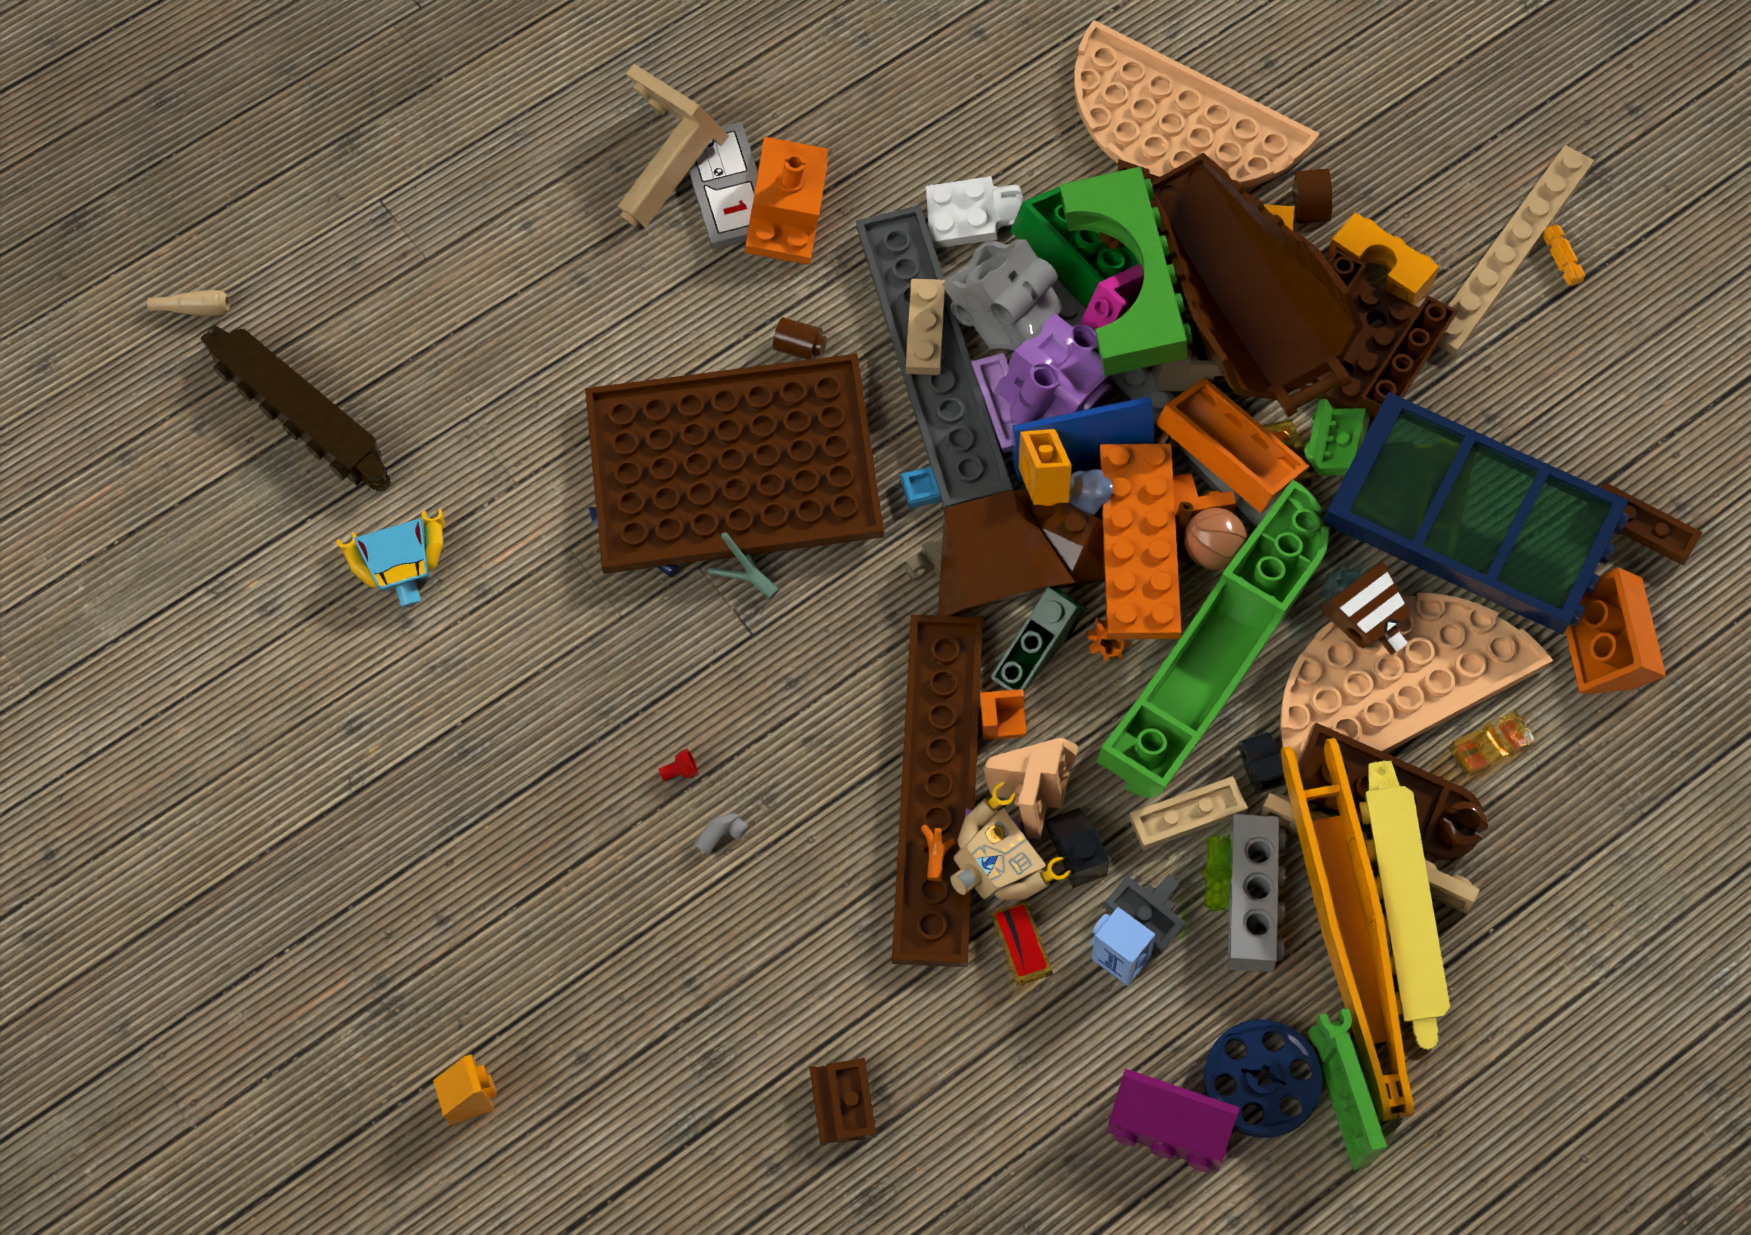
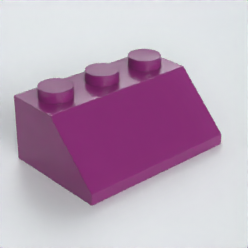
(1172, 1121)

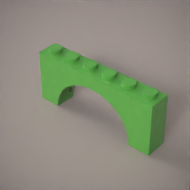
(1153, 326)

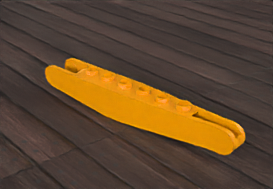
(1352, 926)

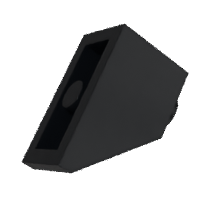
(1079, 846)

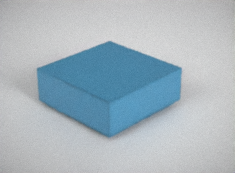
(920, 487)

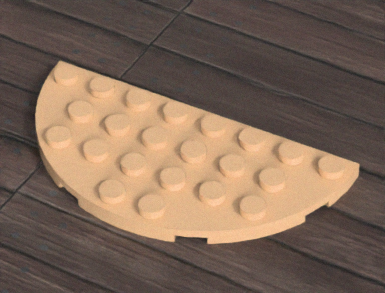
(1165, 113)
(1452, 663)

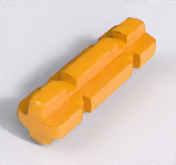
(1563, 255)

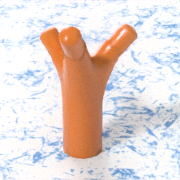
(936, 852)

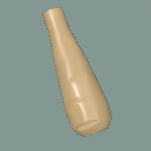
(193, 303)

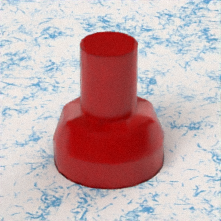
(683, 765)

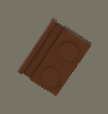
(842, 1102)

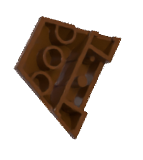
(994, 555)

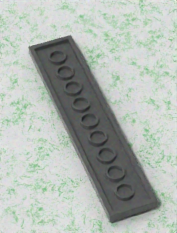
(945, 405)

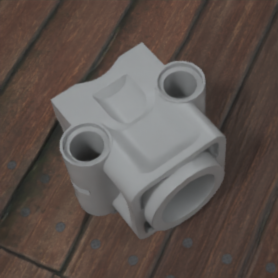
(1004, 293)

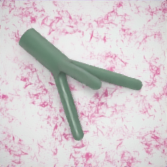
(752, 575)

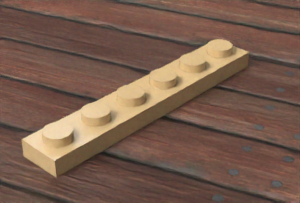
(1447, 889)

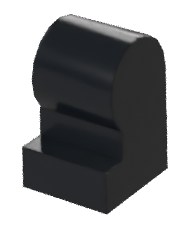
(1262, 762)

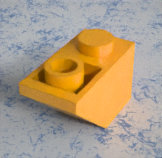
(465, 1091)

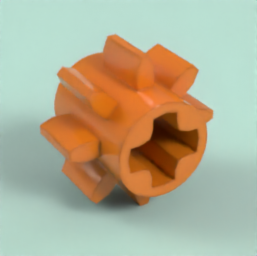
(1110, 649)

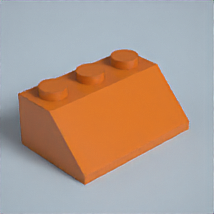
(1615, 637)

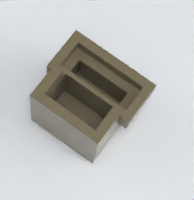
(1186, 372)

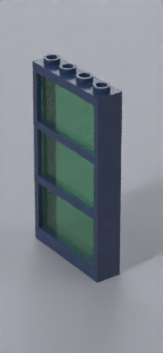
(1477, 513)

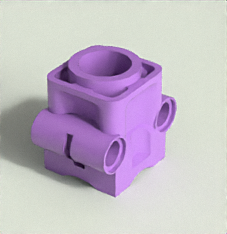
(1055, 373)

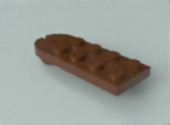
(1436, 799)

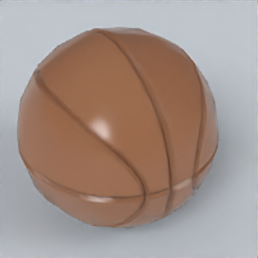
(1214, 538)

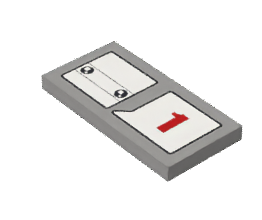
(725, 187)

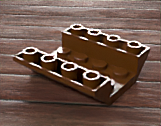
(1385, 356)

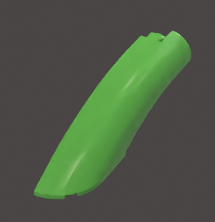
(1219, 645)

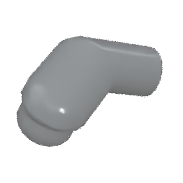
(718, 828)

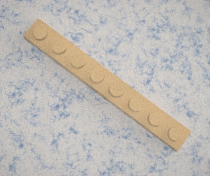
(1514, 245)

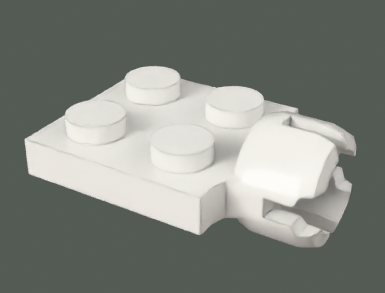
(970, 211)

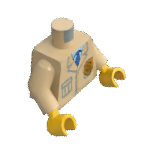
(998, 856)

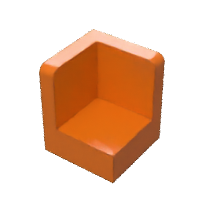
(1002, 714)

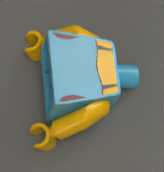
(397, 556)

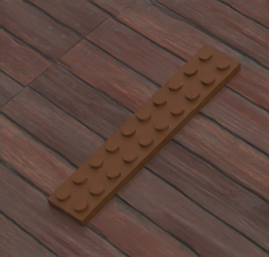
(937, 786)

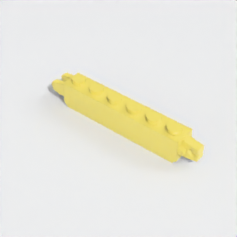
(1406, 902)

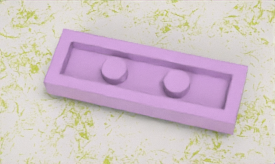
(988, 373)

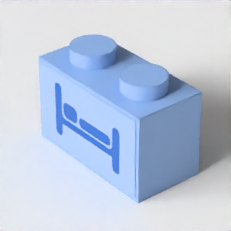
(1121, 945)

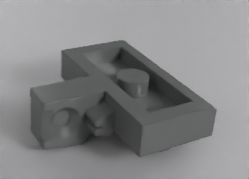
(1150, 908)

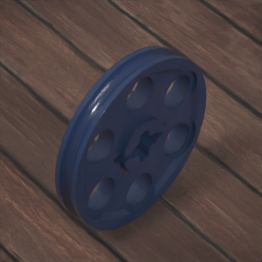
(1278, 1068)

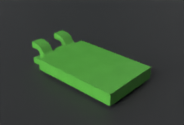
(1348, 1089)

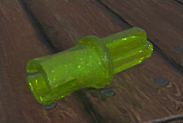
(1217, 873)

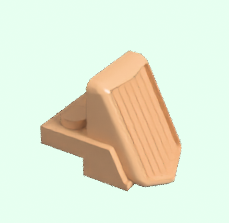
(1036, 776)

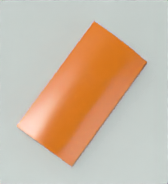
(1231, 444)

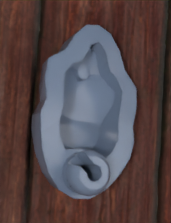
(1089, 490)

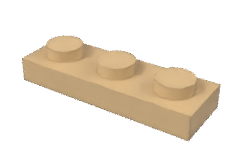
(925, 327)
(1187, 813)

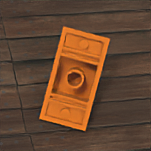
(786, 200)

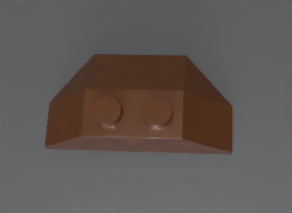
(1073, 536)

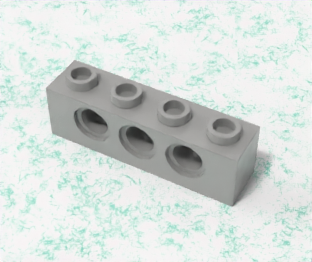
(1245, 949)

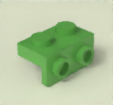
(1335, 438)

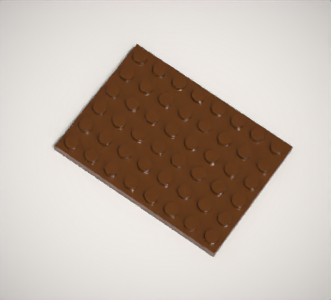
(742, 452)

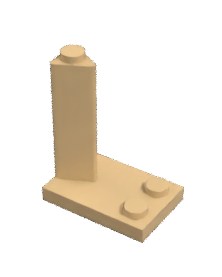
(677, 152)

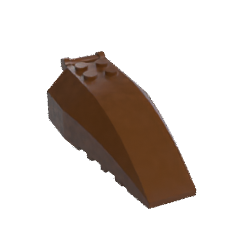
(1255, 288)

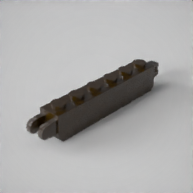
(298, 406)

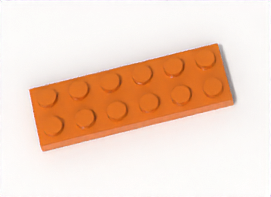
(1140, 543)

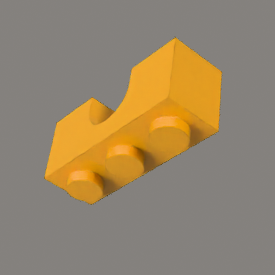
(1410, 271)

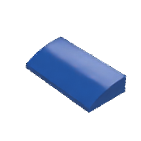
(1085, 430)

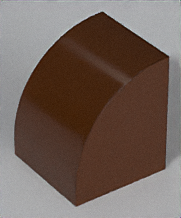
(1312, 196)

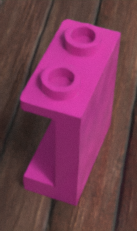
(1113, 298)

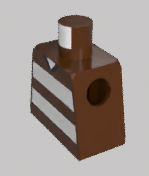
(1370, 610)

